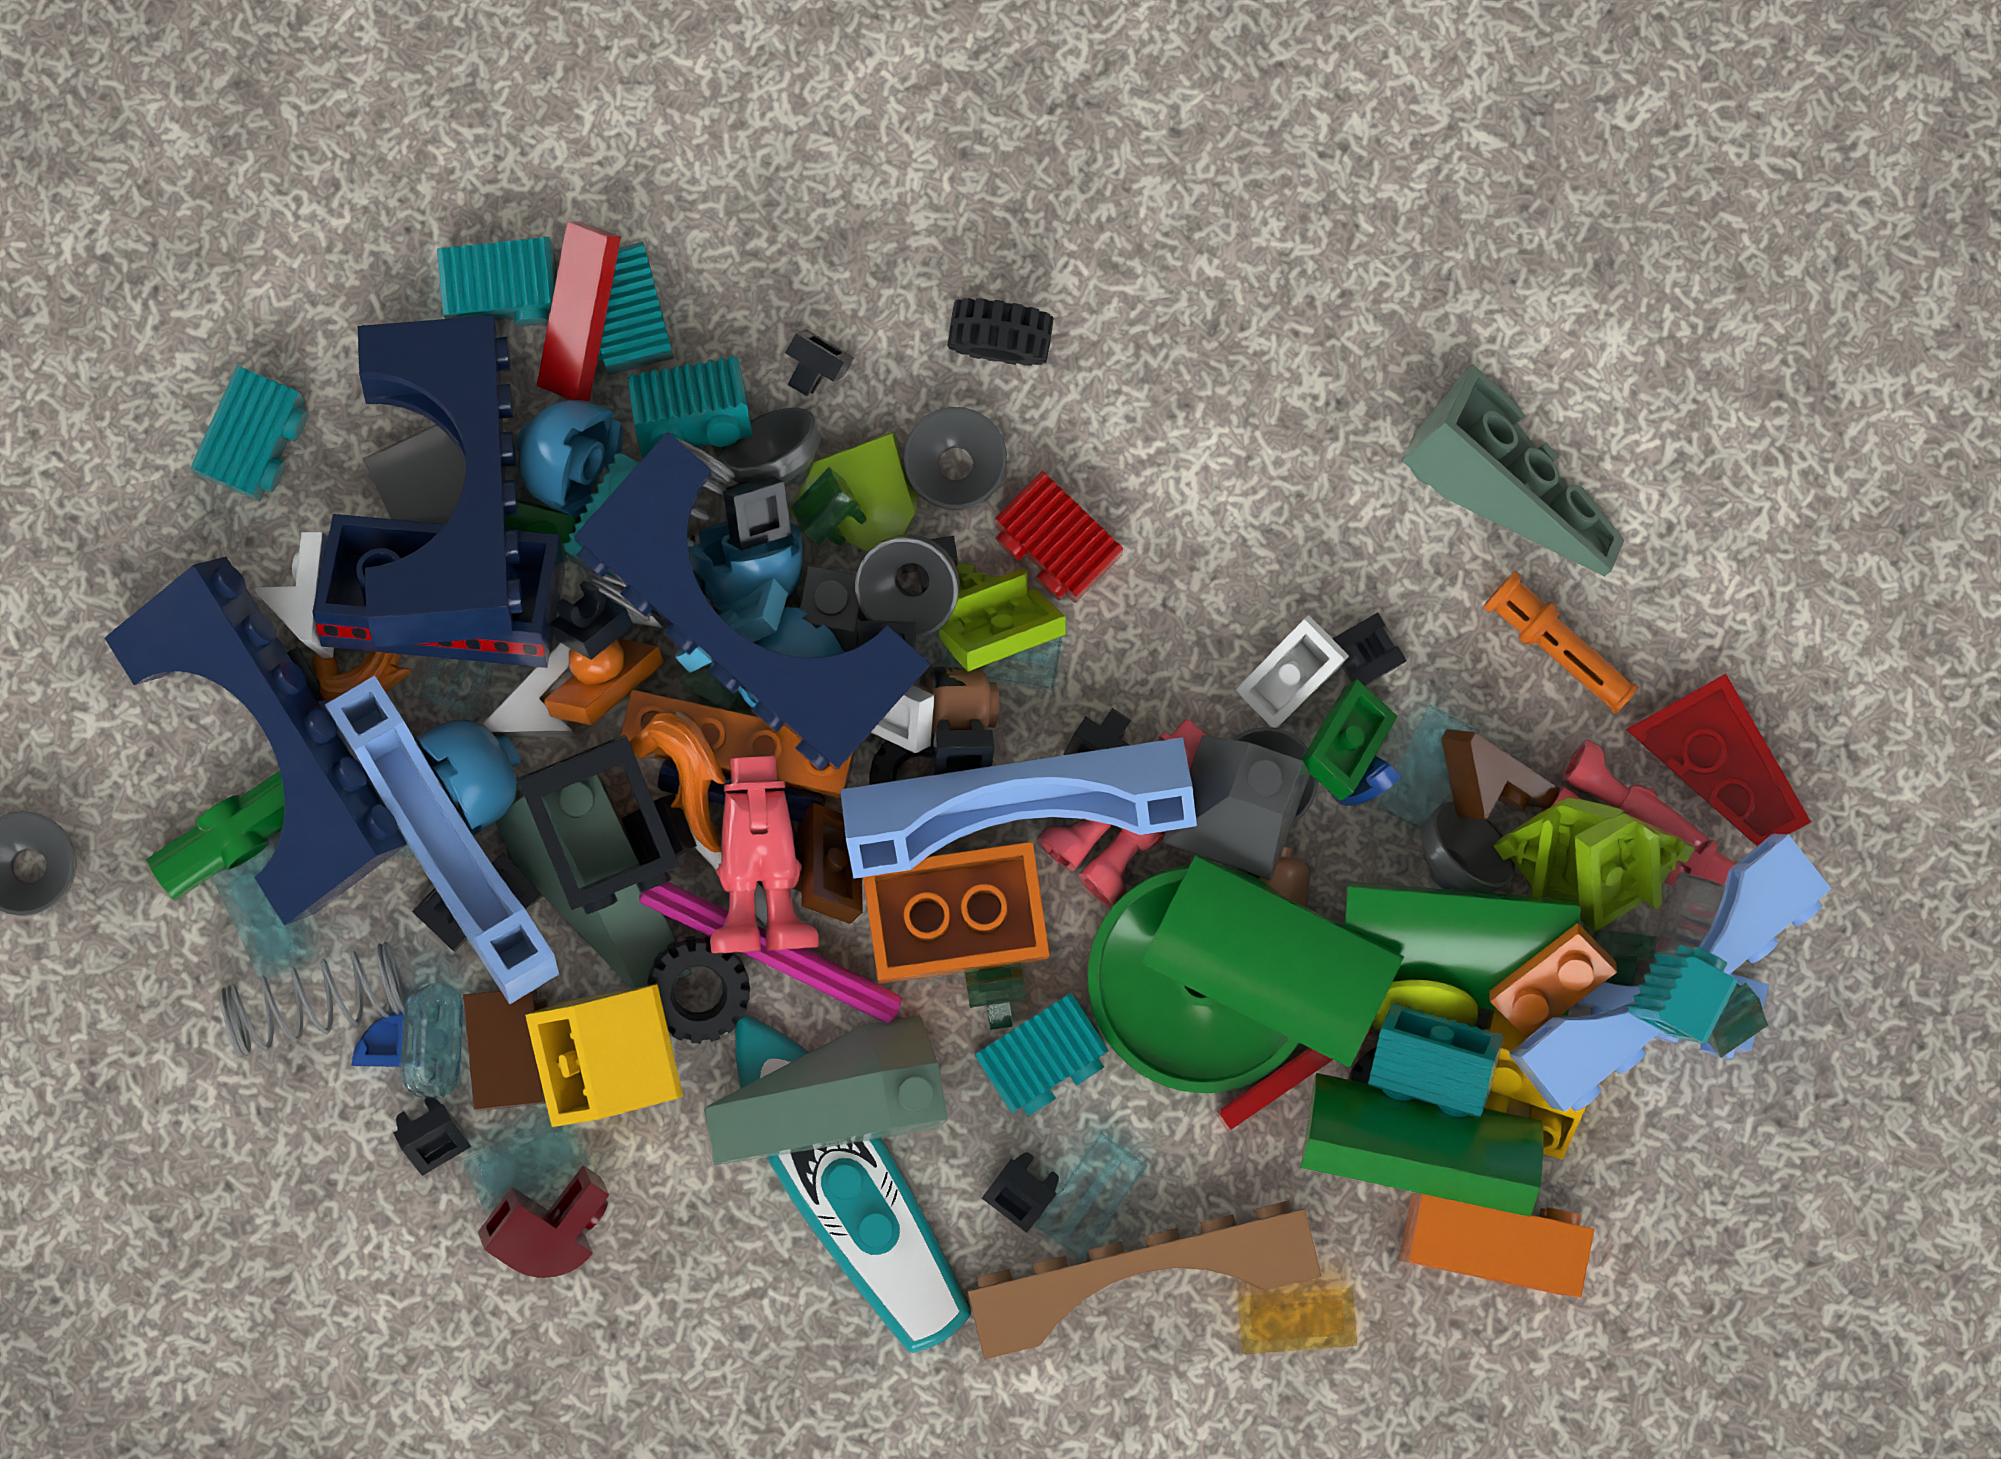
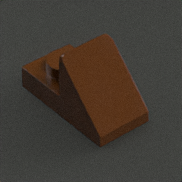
(1485, 773)
(826, 869)

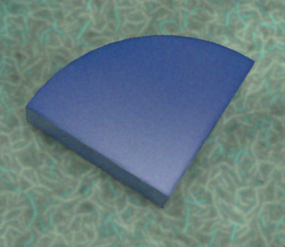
(1376, 780)
(381, 1043)

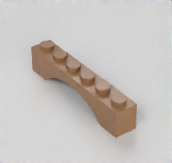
(1261, 1252)

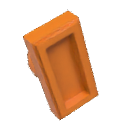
(603, 680)

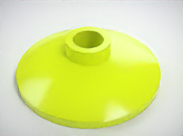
(1430, 998)

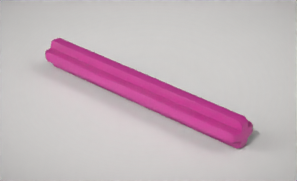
(796, 963)

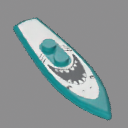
(863, 1214)

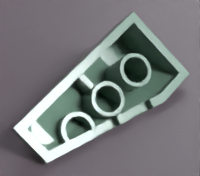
(1489, 465)
(595, 846)
(849, 1091)

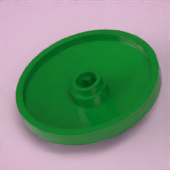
(1162, 1024)

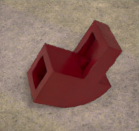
(544, 1240)

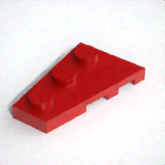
(1724, 760)

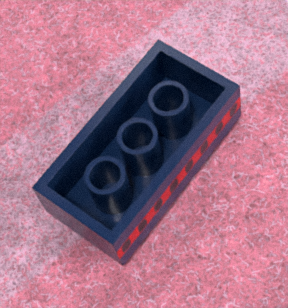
(372, 542)

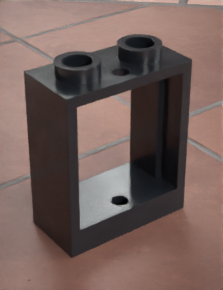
(575, 769)

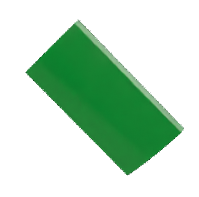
(1457, 934)
(1273, 960)
(1420, 1149)

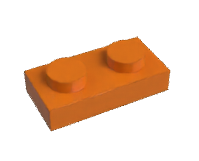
(1553, 980)

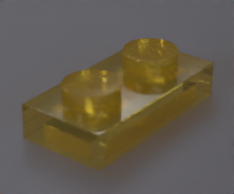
(1297, 1321)

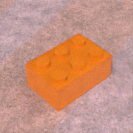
(957, 914)
(1497, 1245)

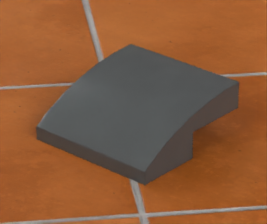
(419, 476)

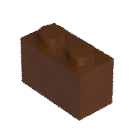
(502, 1050)

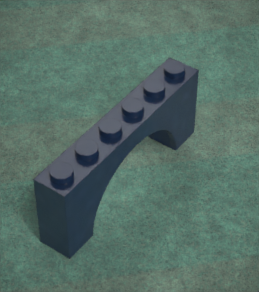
(644, 544)
(461, 577)
(332, 817)

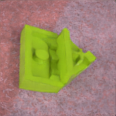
(878, 485)
(998, 618)
(1546, 845)
(1622, 865)

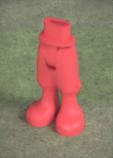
(1589, 774)
(755, 849)
(1106, 872)

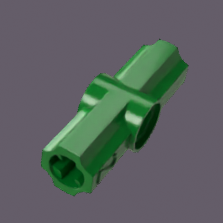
(222, 839)

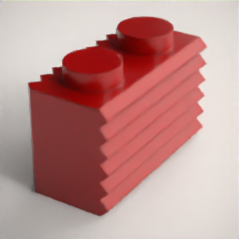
(1056, 538)

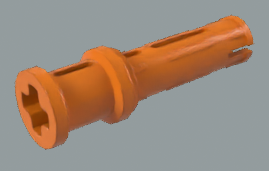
(1540, 625)

